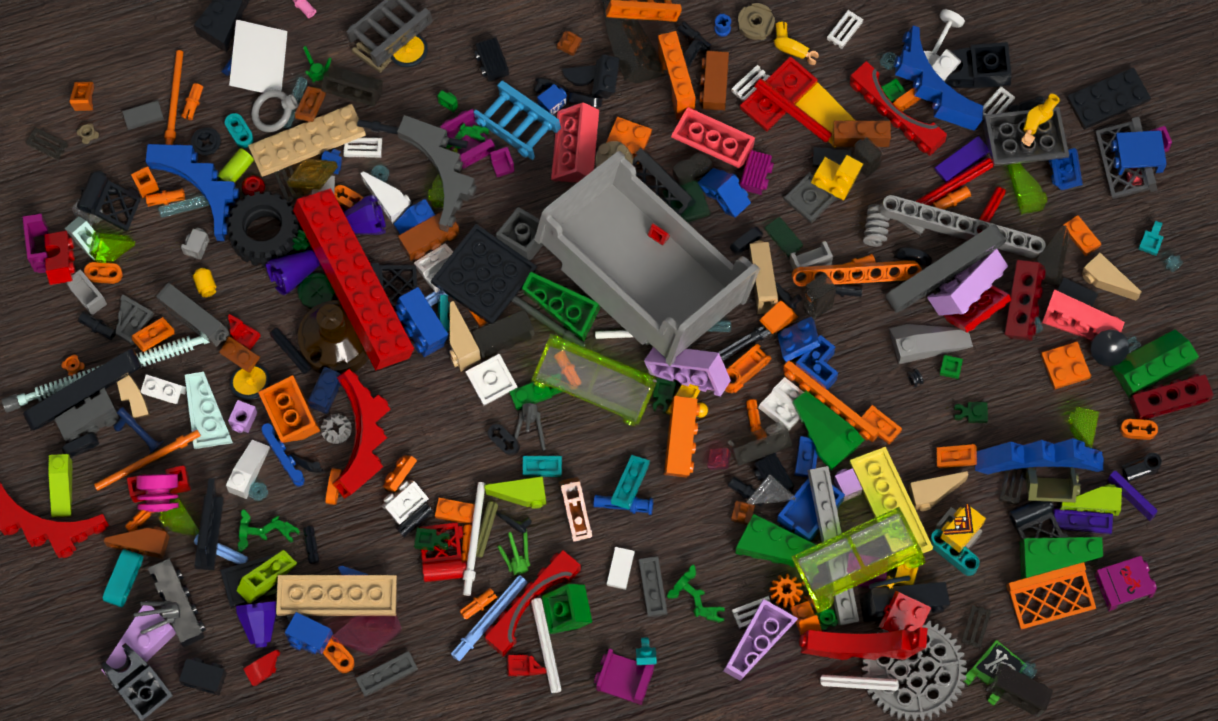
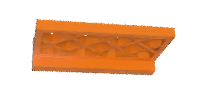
(1042, 581)

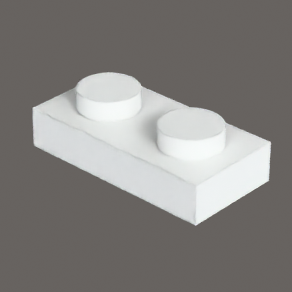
(946, 64)

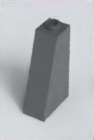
(192, 315)

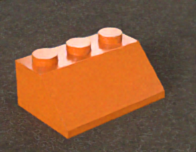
(289, 410)

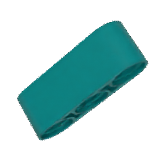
(957, 561)
(122, 578)

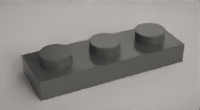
(653, 587)
(386, 674)

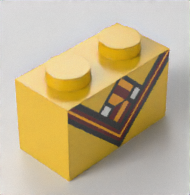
(962, 528)

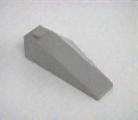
(923, 341)

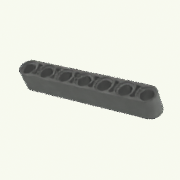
(945, 268)

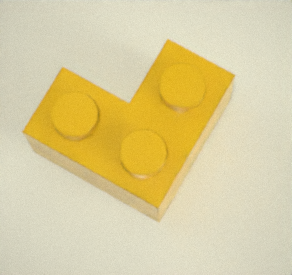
(837, 178)

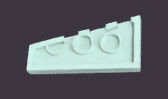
(205, 413)

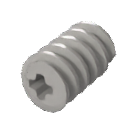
(875, 227)

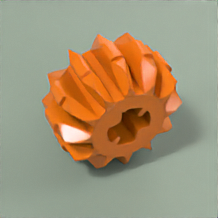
(785, 583)

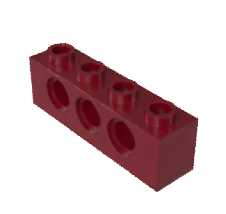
(1023, 272)
(1198, 384)

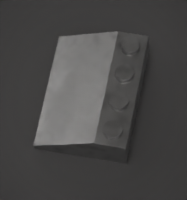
(1004, 137)

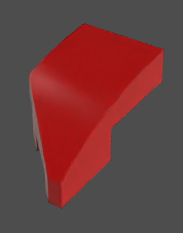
(243, 333)
(523, 666)
(262, 668)

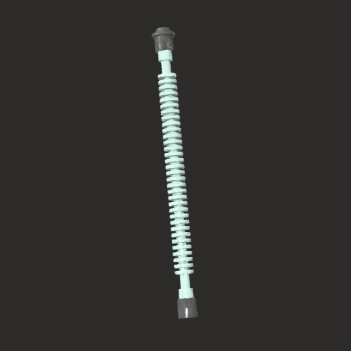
(15, 401)

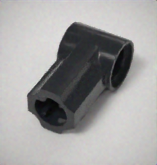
(1140, 467)

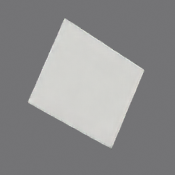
(258, 57)

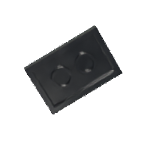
(233, 576)

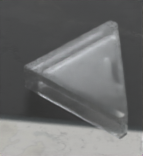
(770, 492)

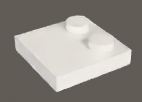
(491, 379)

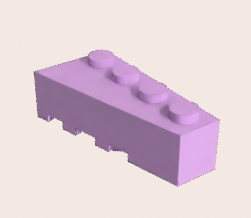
(968, 285)
(691, 367)
(759, 637)
(143, 644)

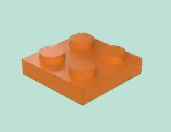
(630, 134)
(1065, 365)

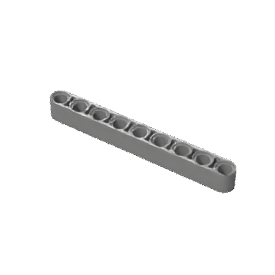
(953, 229)

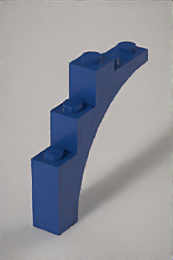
(928, 85)
(183, 162)
(1039, 454)

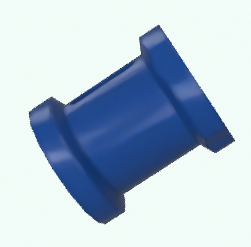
(722, 30)

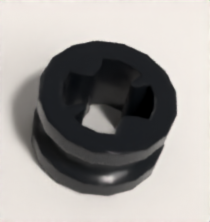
(915, 378)

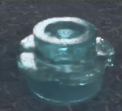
(884, 60)
(380, 169)
(1173, 263)
(258, 496)
(1028, 669)

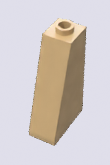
(764, 285)

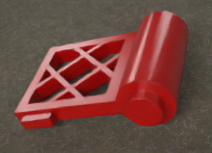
(448, 566)

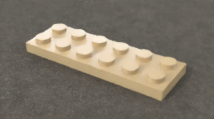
(306, 140)
(336, 595)

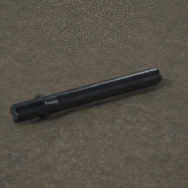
(744, 342)

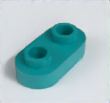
(239, 131)

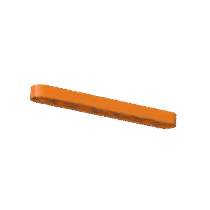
(865, 276)

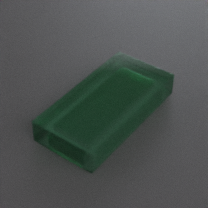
(783, 236)

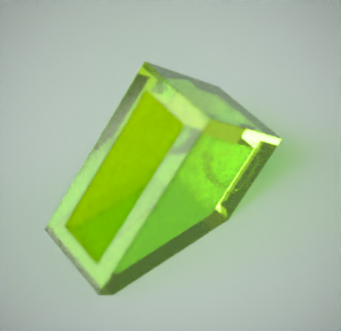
(109, 246)
(1084, 425)
(179, 520)

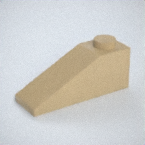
(1107, 277)
(931, 491)

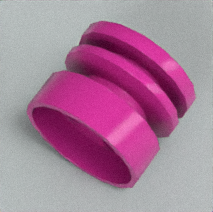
(157, 492)

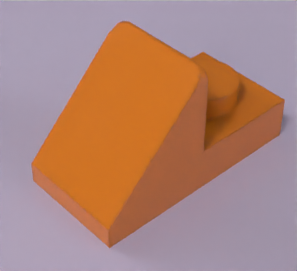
(82, 96)
(778, 317)
(806, 617)

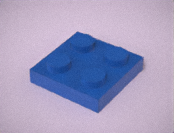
(798, 339)

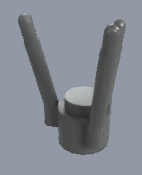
(528, 415)
(168, 610)

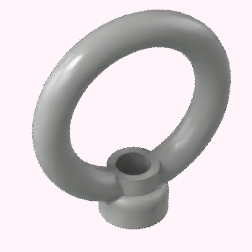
(288, 102)

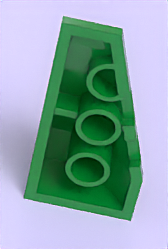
(830, 433)

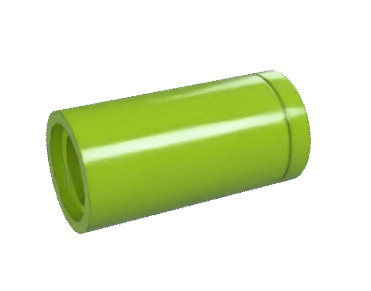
(236, 166)

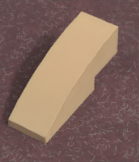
(130, 391)

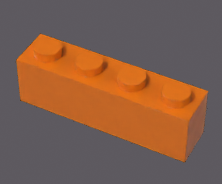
(680, 436)

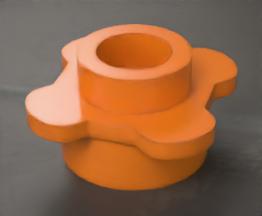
(73, 359)

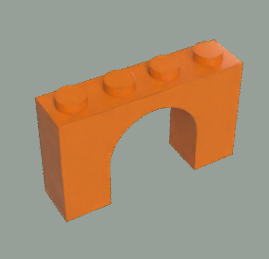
(673, 61)

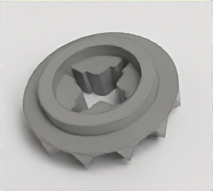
(344, 430)

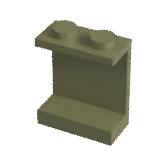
(1052, 488)

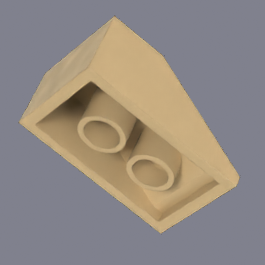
(464, 349)

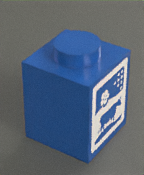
(552, 99)

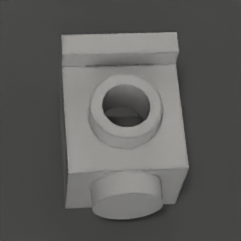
(195, 243)

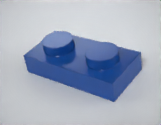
(806, 457)

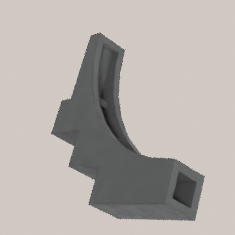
(432, 141)

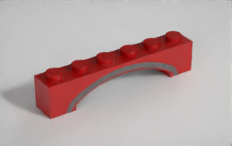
(926, 136)
(562, 569)

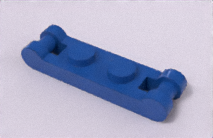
(286, 461)

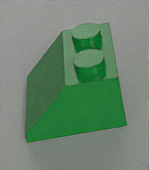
(566, 608)

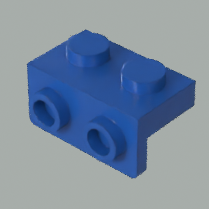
(1066, 171)

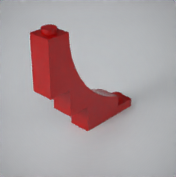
(842, 646)

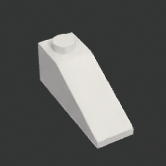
(388, 197)
(247, 469)

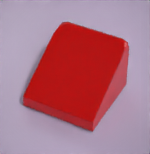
(658, 234)

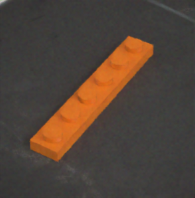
(808, 384)

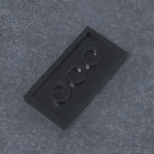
(1108, 98)

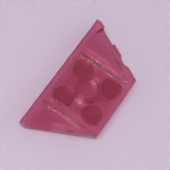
(368, 633)

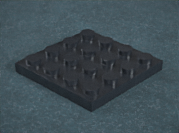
(483, 274)

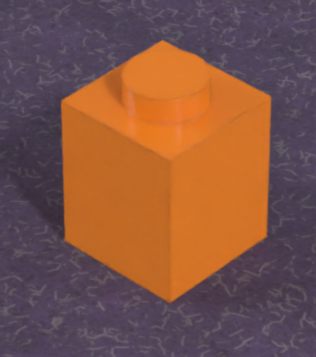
(145, 182)

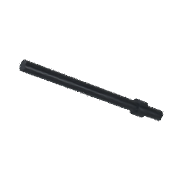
(376, 126)

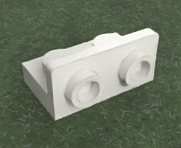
(162, 389)
(404, 501)

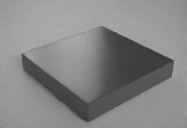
(809, 199)

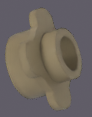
(88, 128)

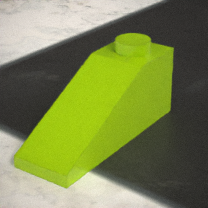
(60, 485)
(523, 492)
(1099, 500)
(265, 576)

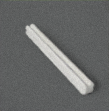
(546, 645)

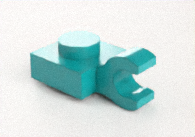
(1151, 240)
(646, 654)

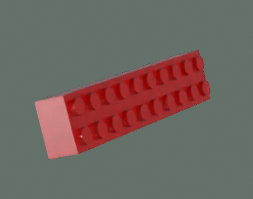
(353, 279)

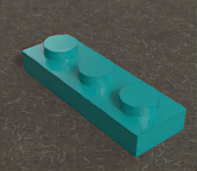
(630, 482)

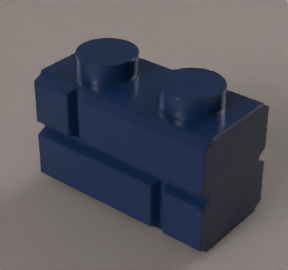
(325, 391)

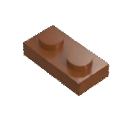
(310, 104)
(239, 354)

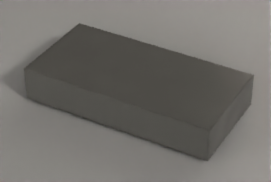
(143, 115)

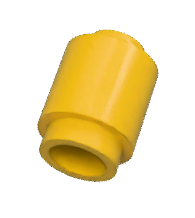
(204, 282)

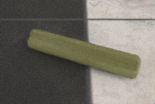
(485, 527)

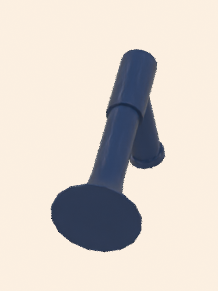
(127, 418)

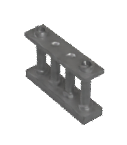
(392, 42)

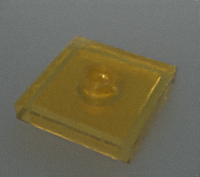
(312, 174)

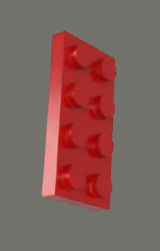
(791, 81)

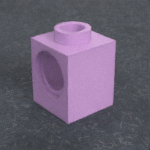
(242, 409)
(847, 483)

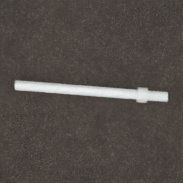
(469, 574)

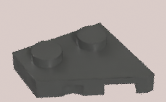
(131, 318)

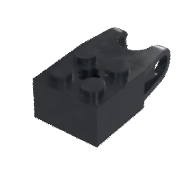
(982, 66)
(134, 677)

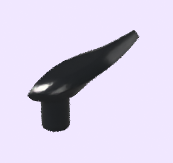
(541, 82)
(786, 298)
(307, 463)
(515, 524)

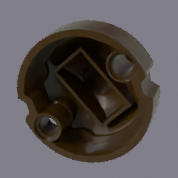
(330, 335)

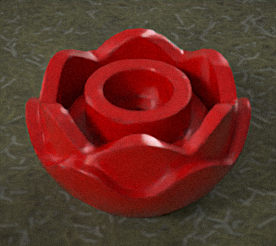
(253, 180)

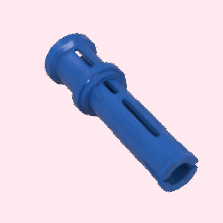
(638, 505)

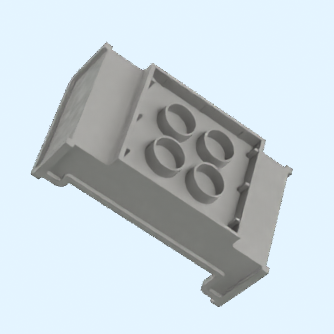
(649, 288)

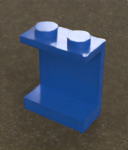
(1139, 150)

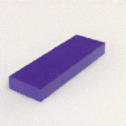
(962, 159)
(1133, 495)
(1084, 521)

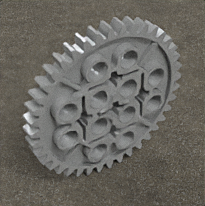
(920, 703)

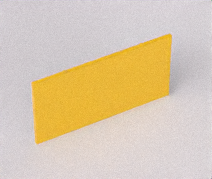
(823, 108)

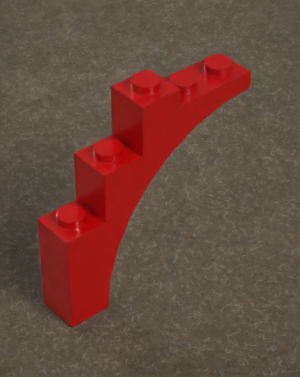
(368, 435)
(38, 530)

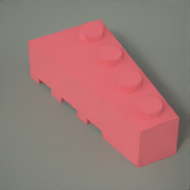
(1078, 317)

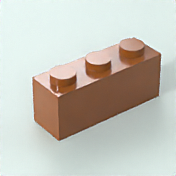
(714, 80)
(849, 132)
(426, 237)

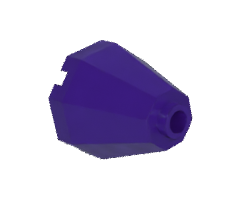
(366, 217)
(258, 621)

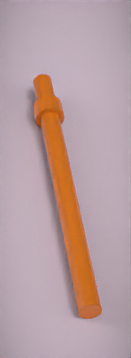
(170, 133)
(180, 442)

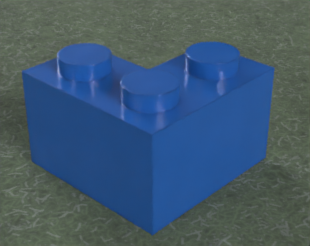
(726, 190)
(815, 363)
(307, 634)

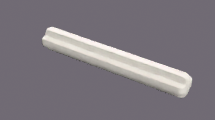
(859, 682)

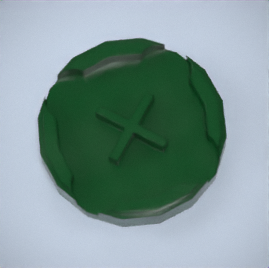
(315, 290)

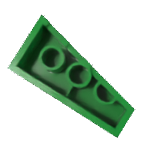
(564, 305)
(770, 542)
(1051, 554)

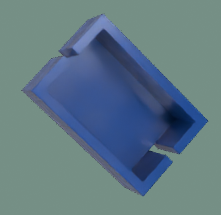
(420, 322)
(801, 512)

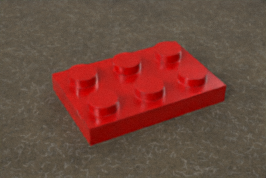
(981, 310)

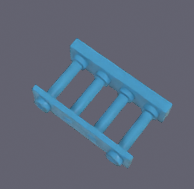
(520, 103)

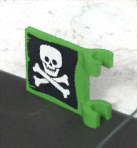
(989, 661)

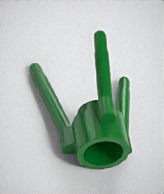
(316, 69)

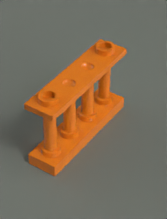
(644, 10)

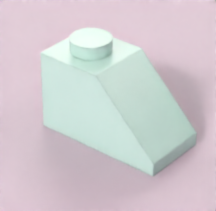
(81, 233)

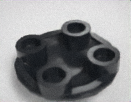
(1109, 347)

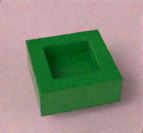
(893, 90)
(448, 100)
(951, 367)

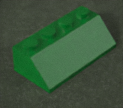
(1154, 362)

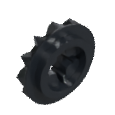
(204, 134)

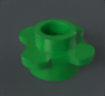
(829, 613)

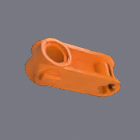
(746, 368)

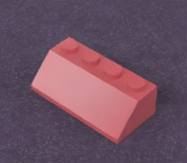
(714, 137)
(575, 143)

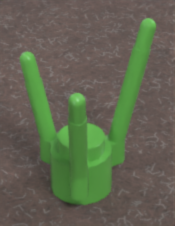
(518, 564)

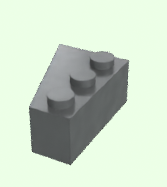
(88, 418)

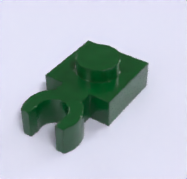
(301, 242)
(663, 392)
(975, 412)
(427, 539)

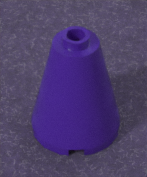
(291, 270)

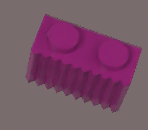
(756, 172)

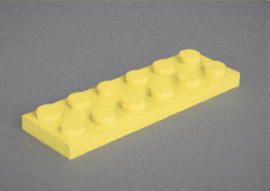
(886, 491)

